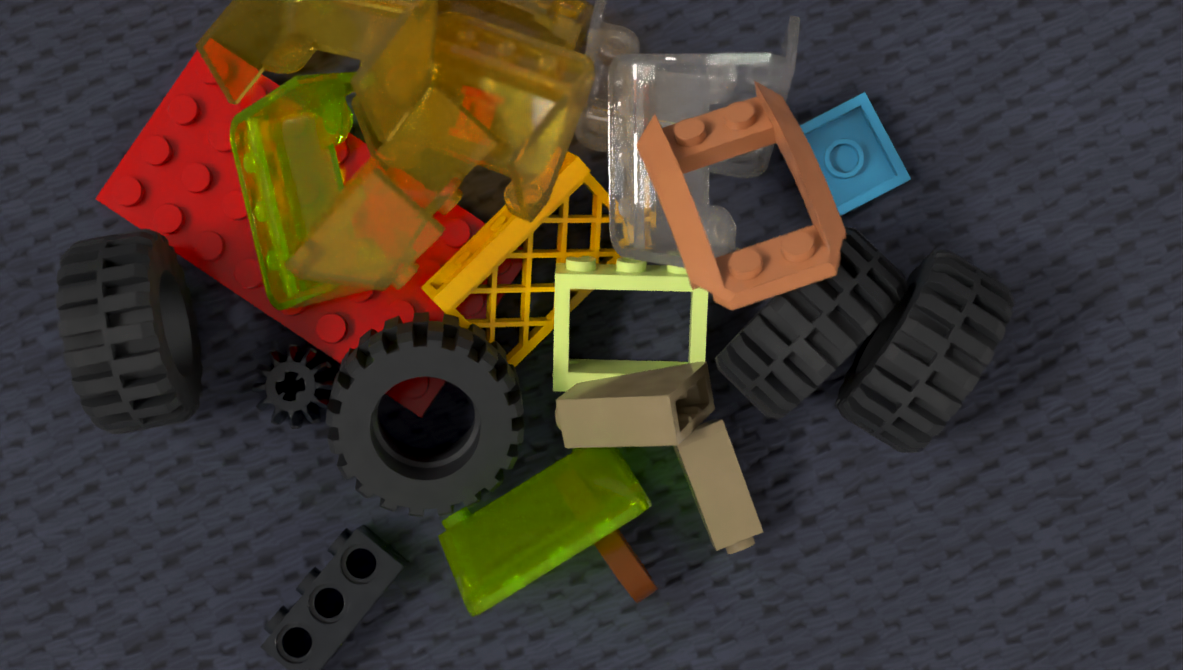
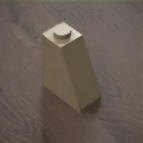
(636, 408)
(719, 487)

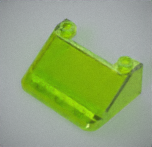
(539, 524)

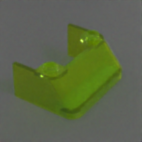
(292, 175)

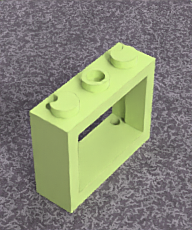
(624, 275)

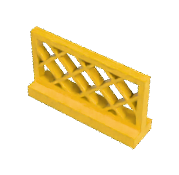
(499, 241)

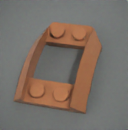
(721, 135)

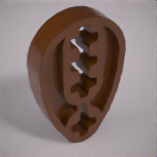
(626, 565)

